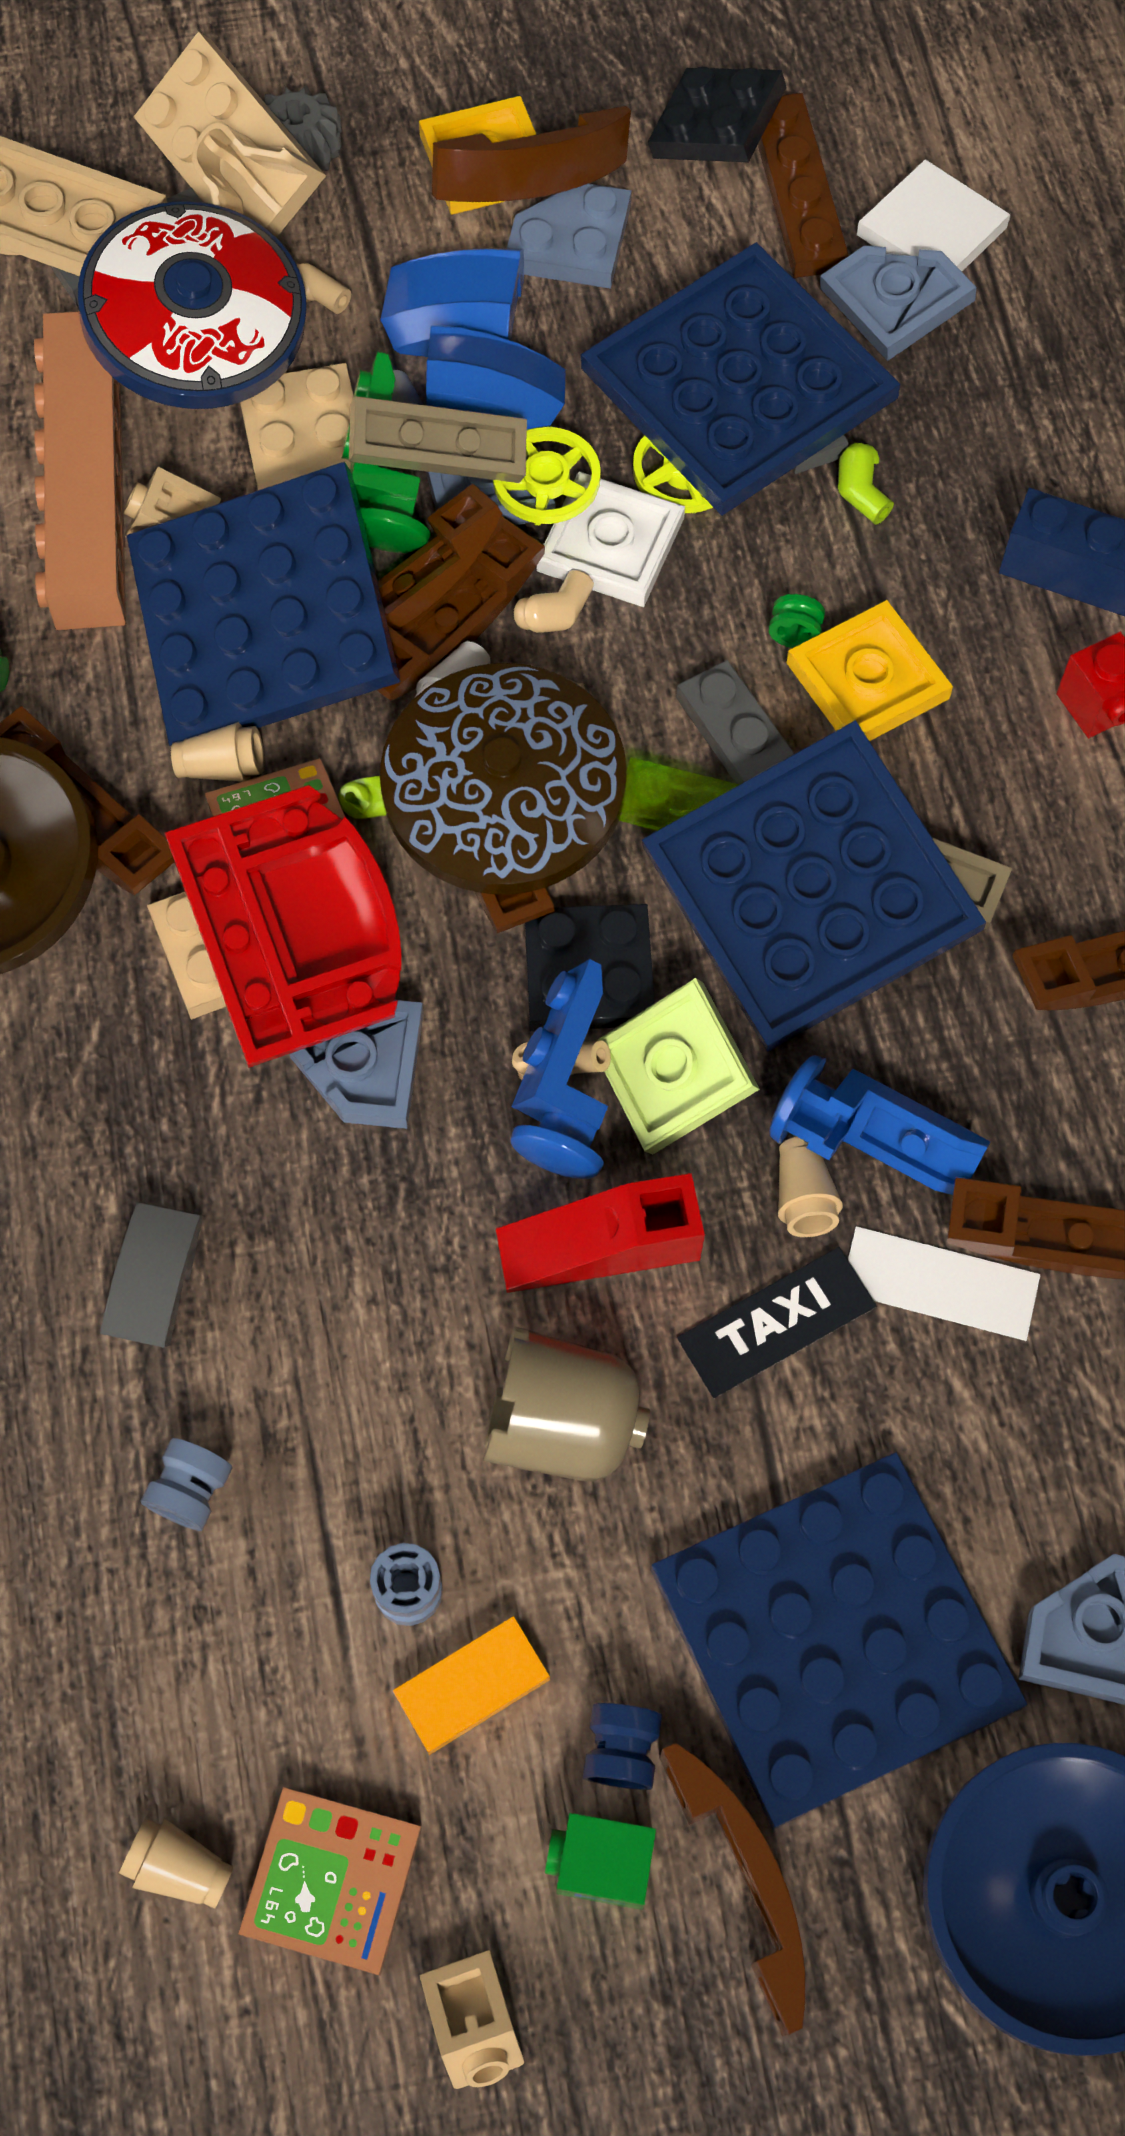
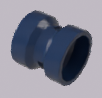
(623, 1741)

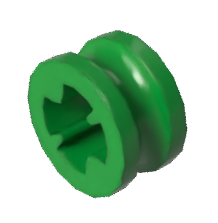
(796, 619)

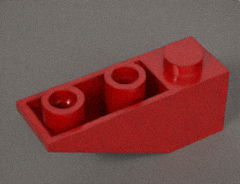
(605, 1235)

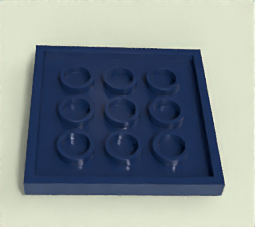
(739, 377)
(263, 606)
(813, 885)
(836, 1639)

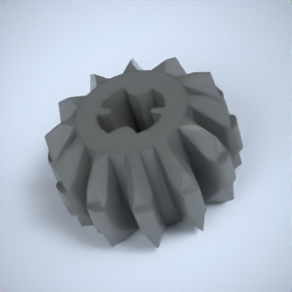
(310, 122)

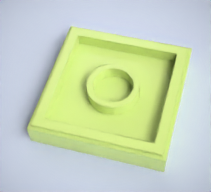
(676, 1066)

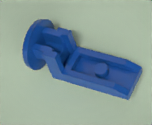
(565, 1114)
(878, 1124)

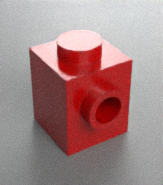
(1096, 685)

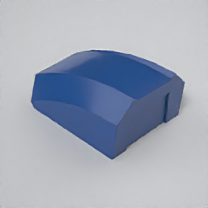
(452, 289)
(492, 376)

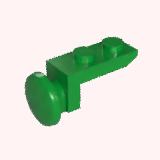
(385, 494)

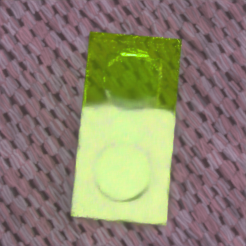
(664, 794)

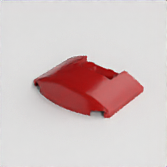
(291, 922)

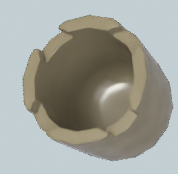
(564, 1409)

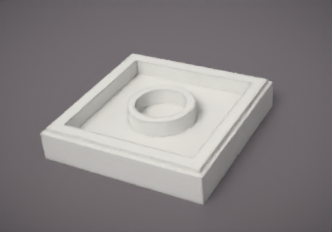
(933, 214)
(614, 541)

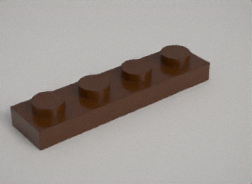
(801, 190)

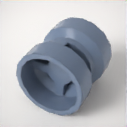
(186, 1484)
(414, 1593)

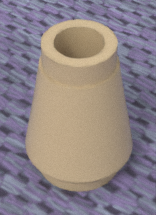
(221, 754)
(806, 1191)
(175, 1865)

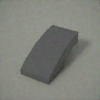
(151, 1274)

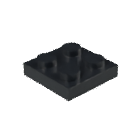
(717, 114)
(606, 934)

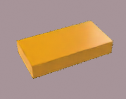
(471, 1685)

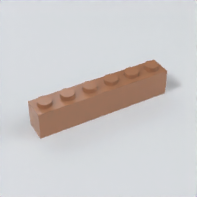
(80, 481)

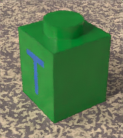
(602, 1860)

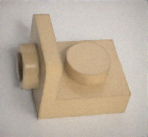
(164, 500)
(471, 2021)

